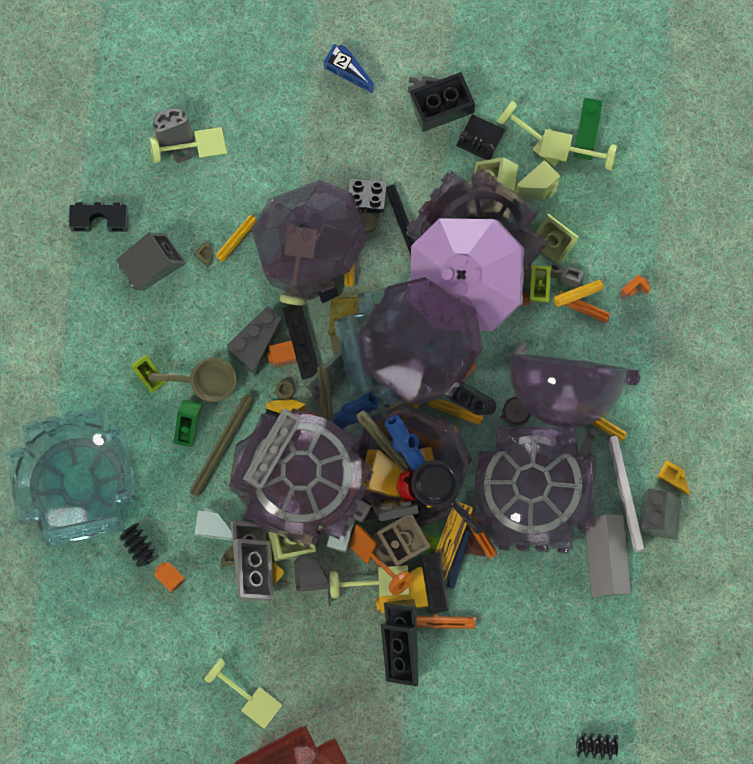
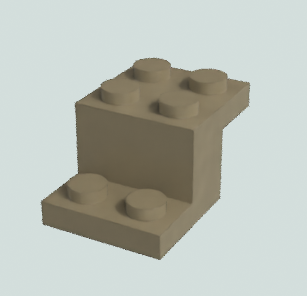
(399, 542)

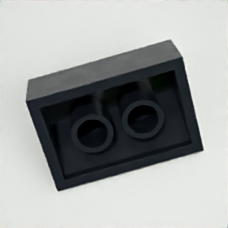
(442, 102)

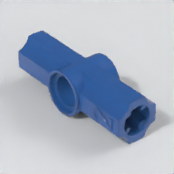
(349, 411)
(405, 442)

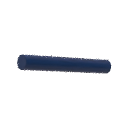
(458, 560)

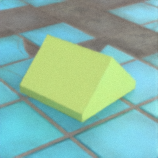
(560, 239)

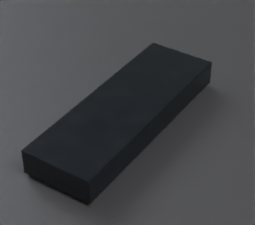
(434, 582)

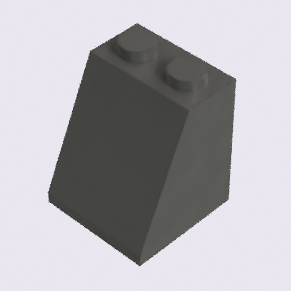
(150, 260)
(659, 514)

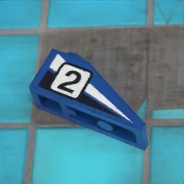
(343, 63)

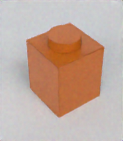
(281, 354)
(169, 576)

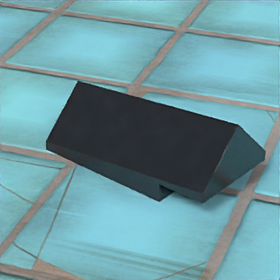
(400, 642)

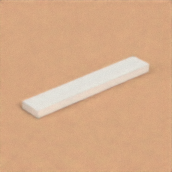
(625, 494)

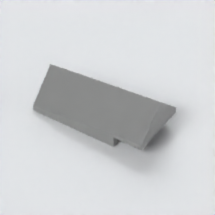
(607, 557)
(252, 562)

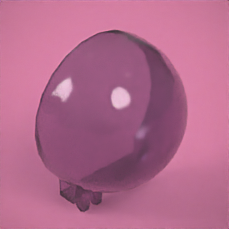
(567, 390)

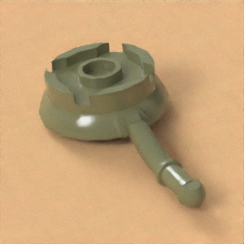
(210, 379)

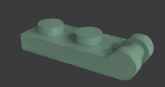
(336, 371)

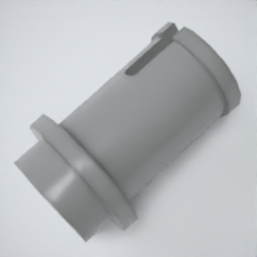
(520, 349)

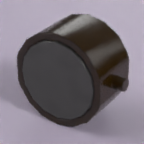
(514, 413)

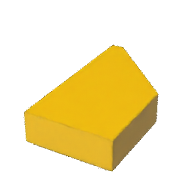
(288, 404)
(674, 476)

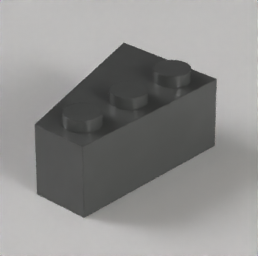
(254, 340)

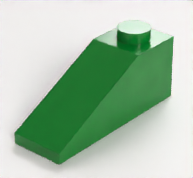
(588, 126)

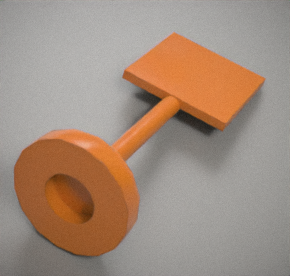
(364, 547)

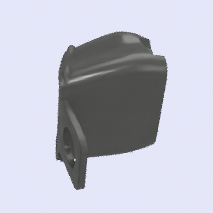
(174, 129)
(310, 575)

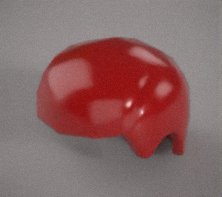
(404, 484)

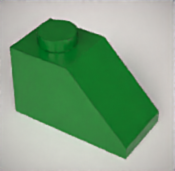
(187, 423)

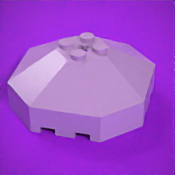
(487, 255)

